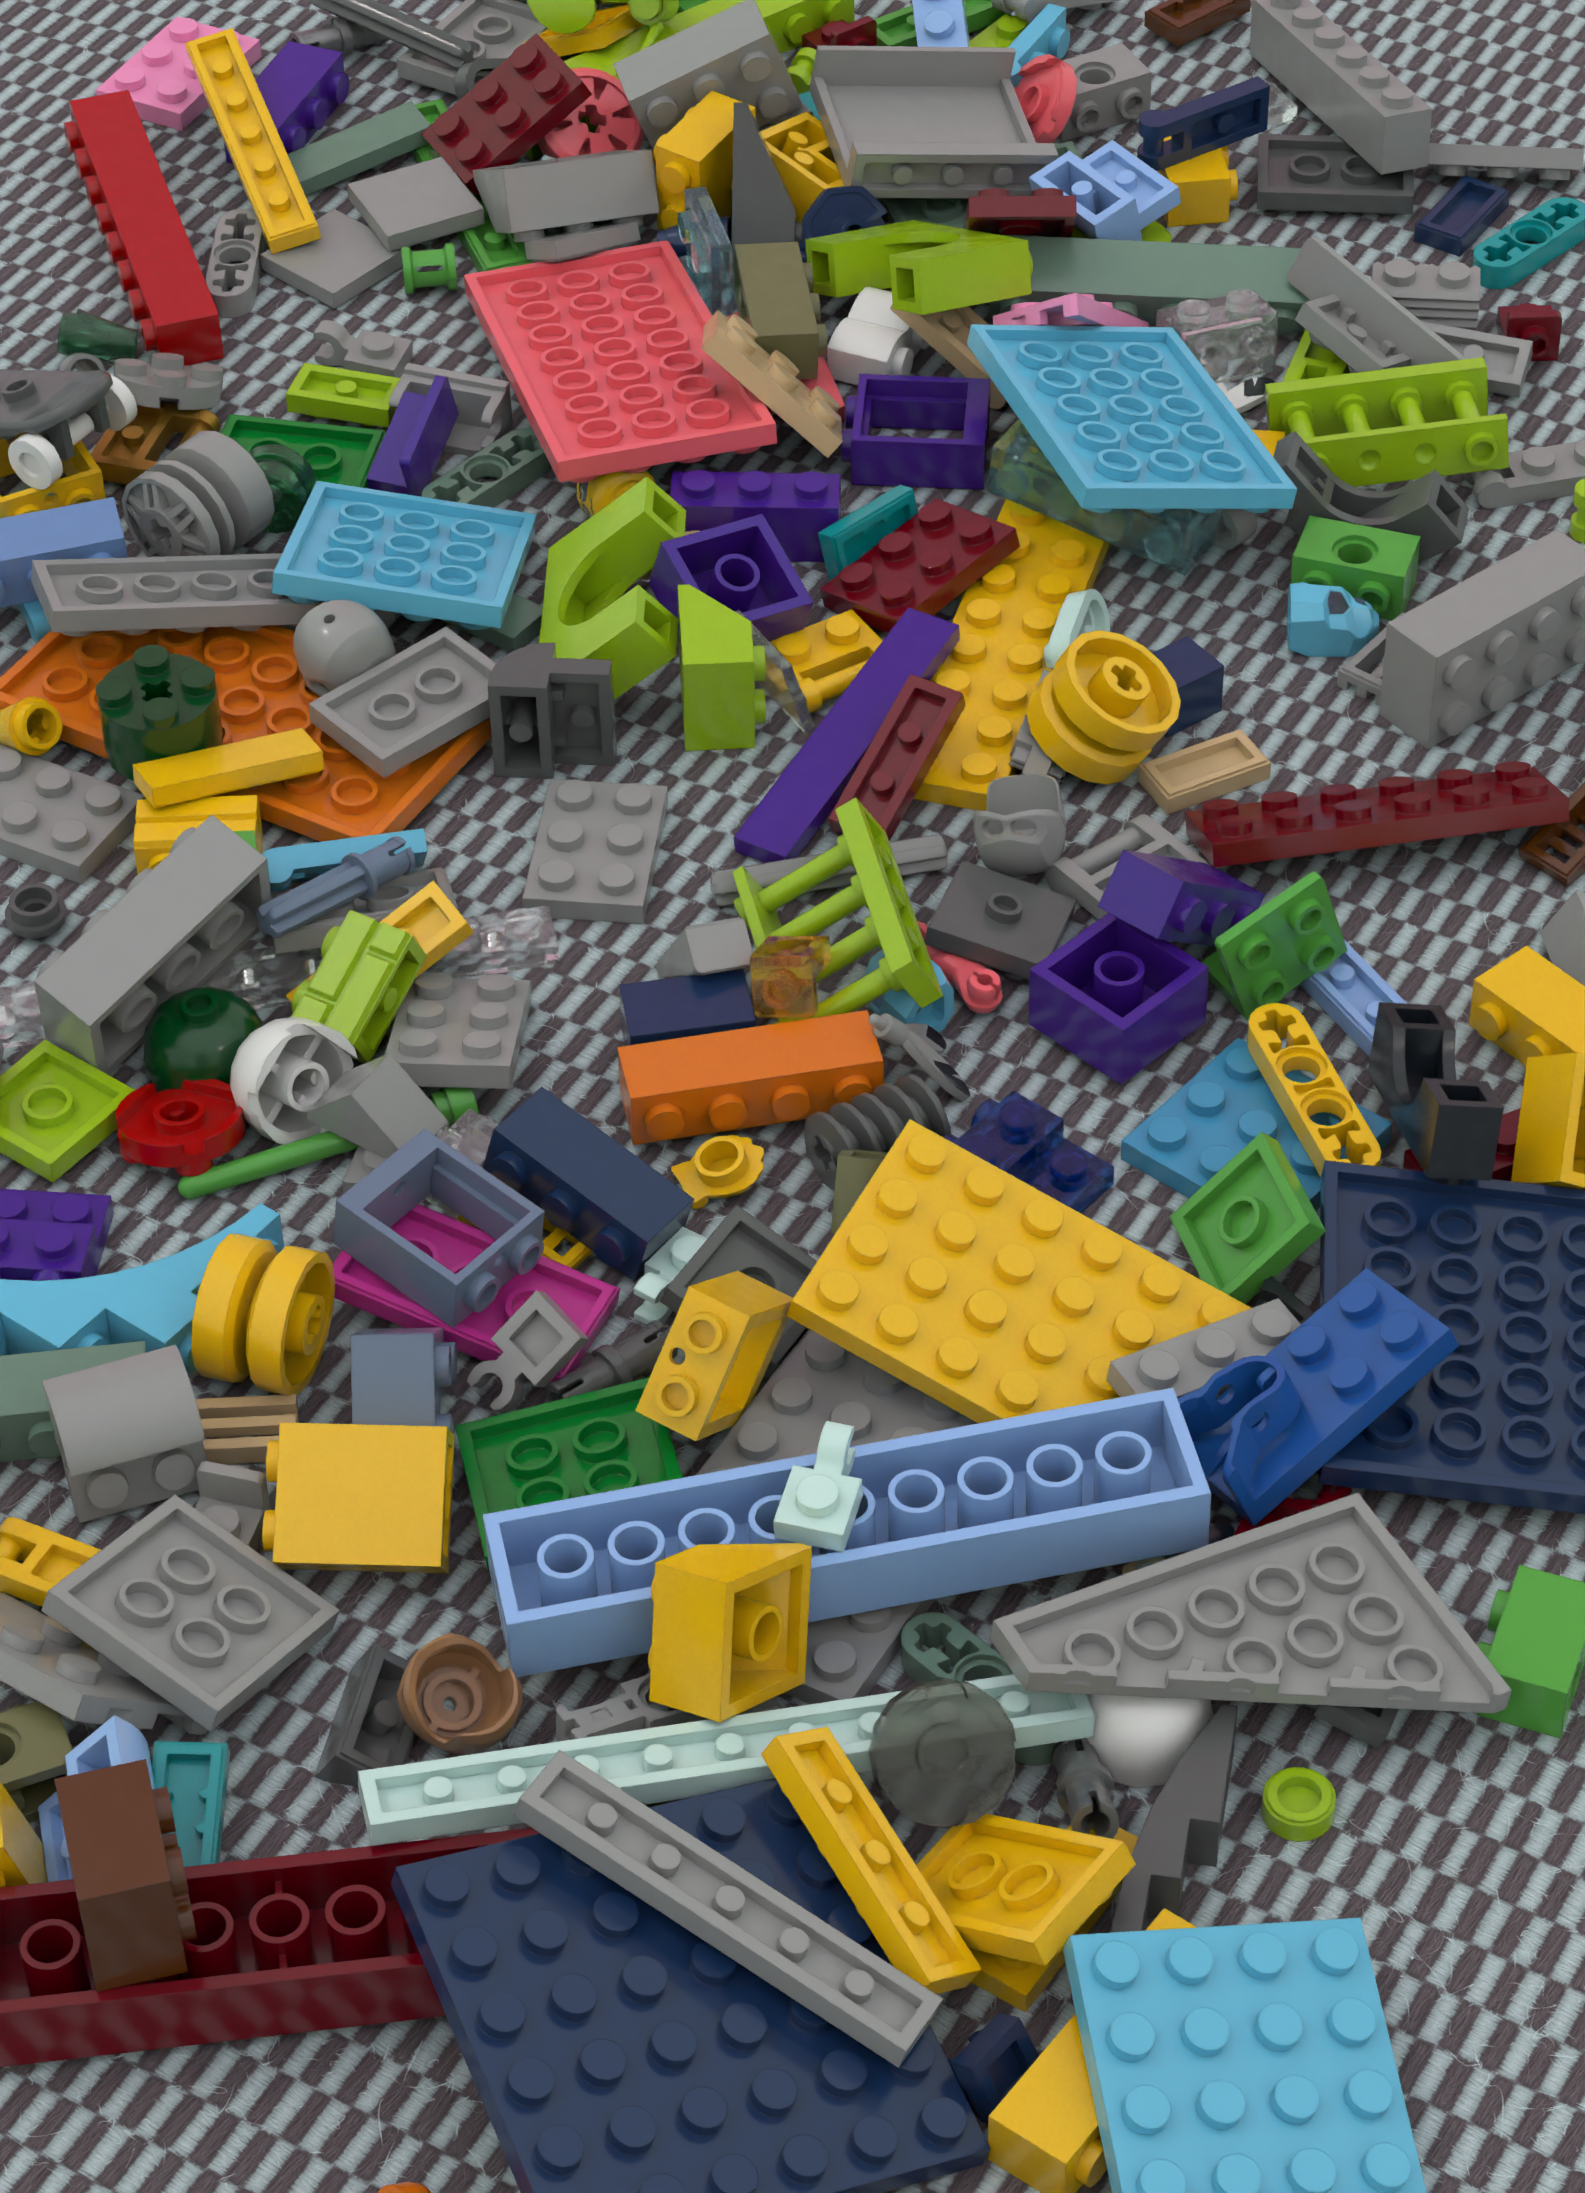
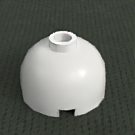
(285, 1072)
(1144, 1735)

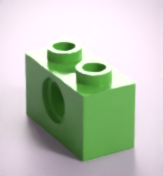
(1361, 559)

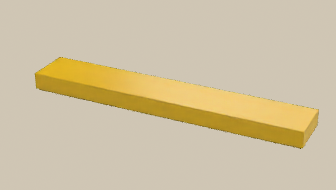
(252, 141)

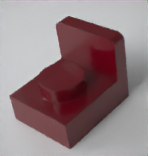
(840, 33)
(1535, 324)

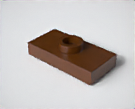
(1188, 19)

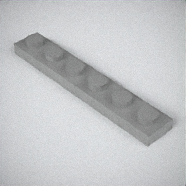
(728, 1908)

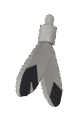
(924, 1046)

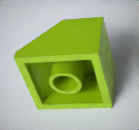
(718, 674)

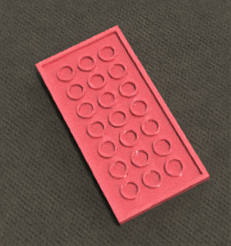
(615, 362)

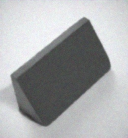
(368, 1721)

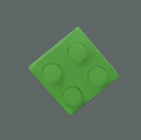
(1248, 1220)

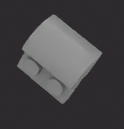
(127, 1432)

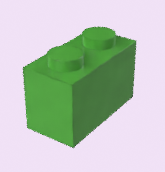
(1538, 1648)

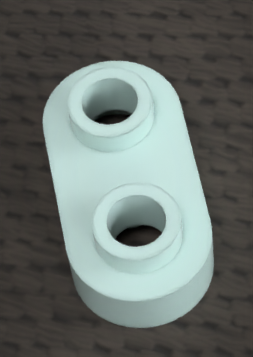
(1080, 614)

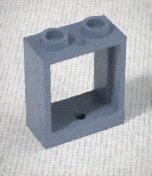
(403, 1181)

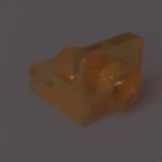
(786, 975)

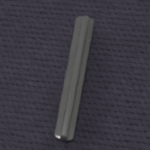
(402, 30)

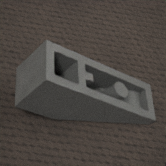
(760, 198)

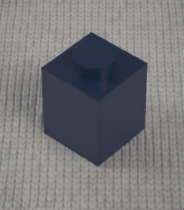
(1197, 679)

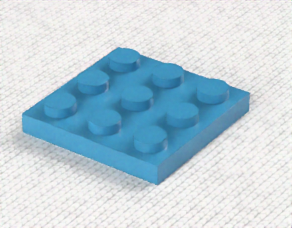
(1217, 1118)

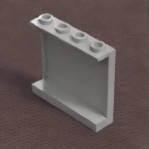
(925, 120)

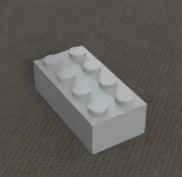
(1486, 641)
(152, 944)

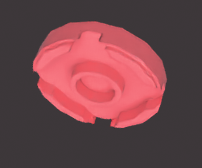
(1046, 95)

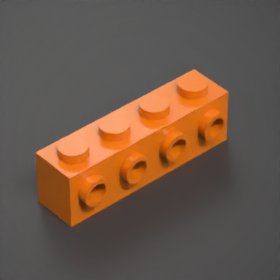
(747, 1076)

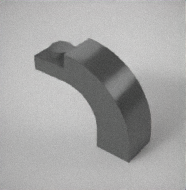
(1420, 508)

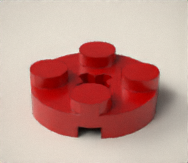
(179, 1126)

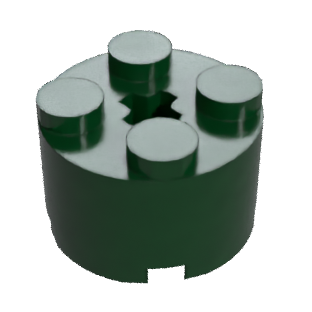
(157, 708)

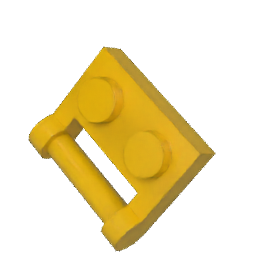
(828, 655)

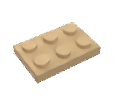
(773, 381)

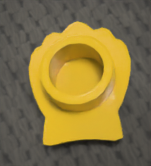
(720, 1169)

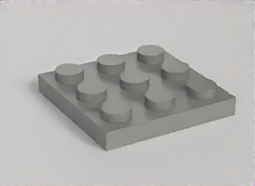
(190, 1611)

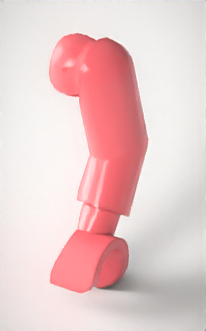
(974, 982)

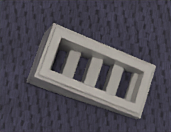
(707, 949)

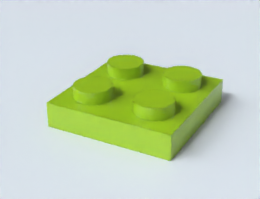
(55, 1109)

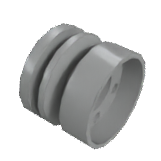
(199, 499)

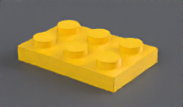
(1022, 1883)

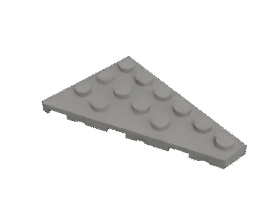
(1272, 1615)

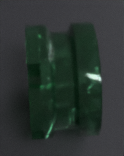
(290, 481)

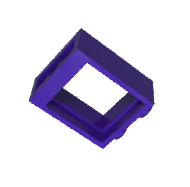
(918, 404)

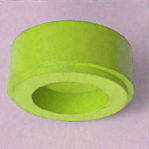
(1298, 1804)

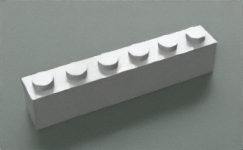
(1342, 84)

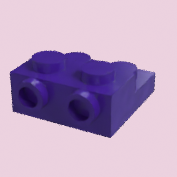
(52, 1234)

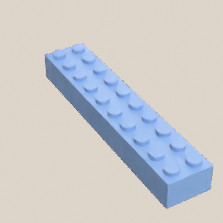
(933, 1523)

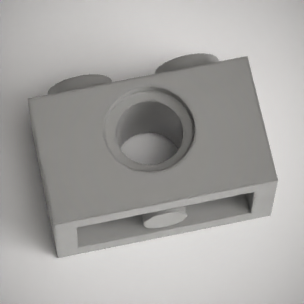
(1109, 90)

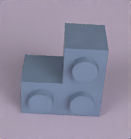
(401, 1376)

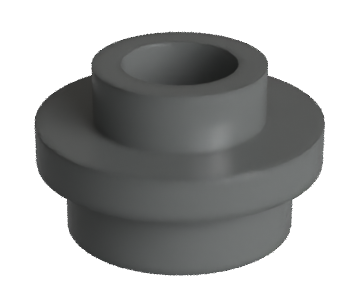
(35, 911)

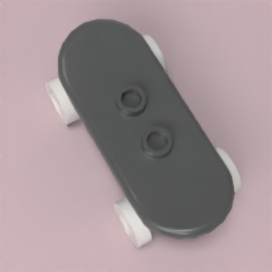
(41, 406)

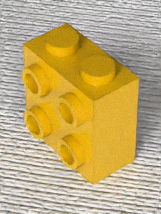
(695, 156)

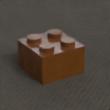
(126, 1874)

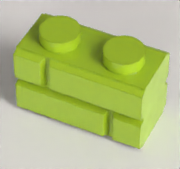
(360, 981)

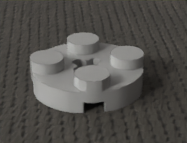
(171, 381)

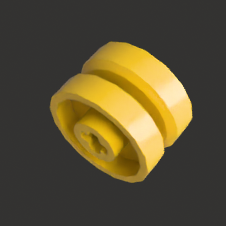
(1103, 707)
(263, 1314)

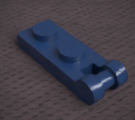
(1203, 124)

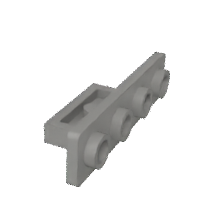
(1358, 316)

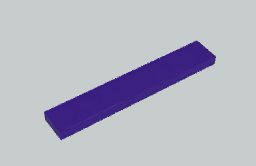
(830, 756)

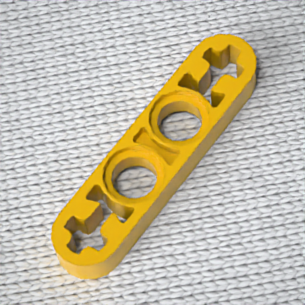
(1305, 1099)

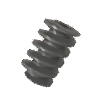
(871, 1122)

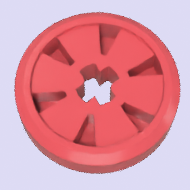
(606, 109)

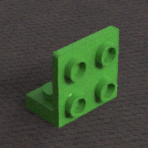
(1277, 946)

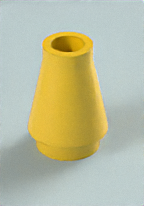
(30, 726)

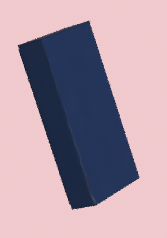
(1462, 215)

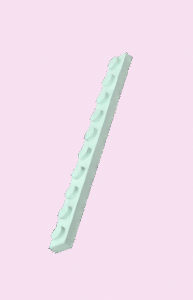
(664, 1760)

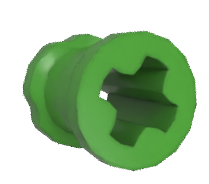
(413, 259)

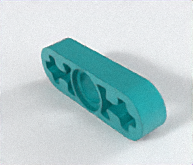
(1507, 260)

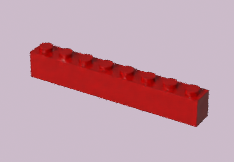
(143, 229)

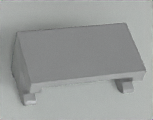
(480, 401)

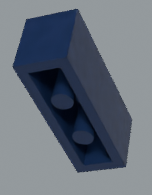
(587, 1182)

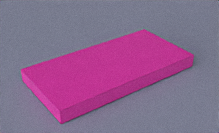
(454, 1246)

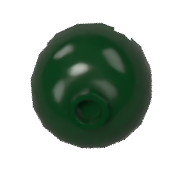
(196, 1036)

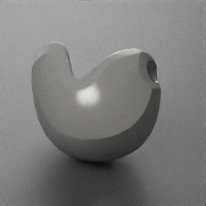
(339, 644)
(1022, 825)

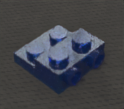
(1031, 1147)

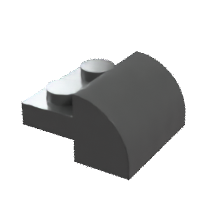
(550, 712)

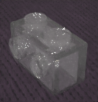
(1227, 334)

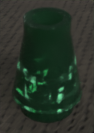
(95, 336)

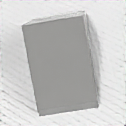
(377, 1107)

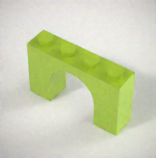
(923, 264)
(592, 571)

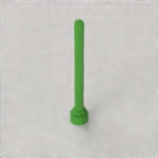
(449, 1101)

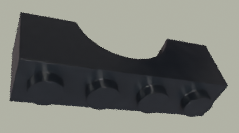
(1443, 1119)

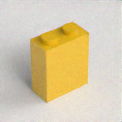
(360, 1497)

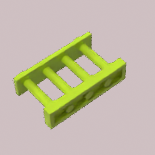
(1395, 421)
(876, 887)

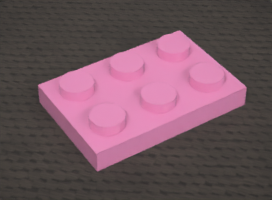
(163, 77)

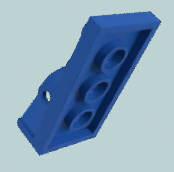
(1310, 1393)

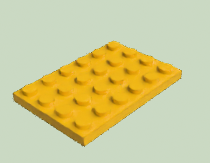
(991, 1287)

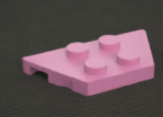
(1068, 311)

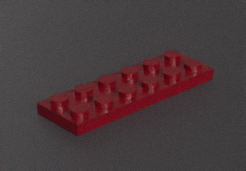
(1375, 816)

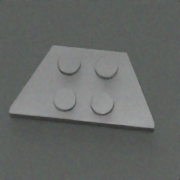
(72, 1676)

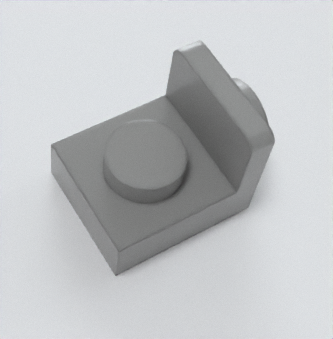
(234, 1499)

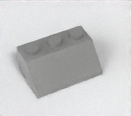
(568, 192)

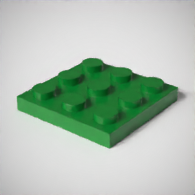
(564, 1451)

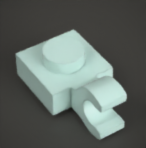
(661, 1271)
(822, 1501)

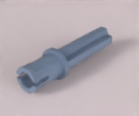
(354, 878)

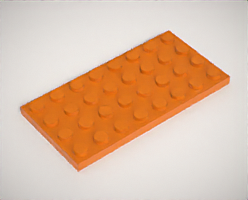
(257, 697)

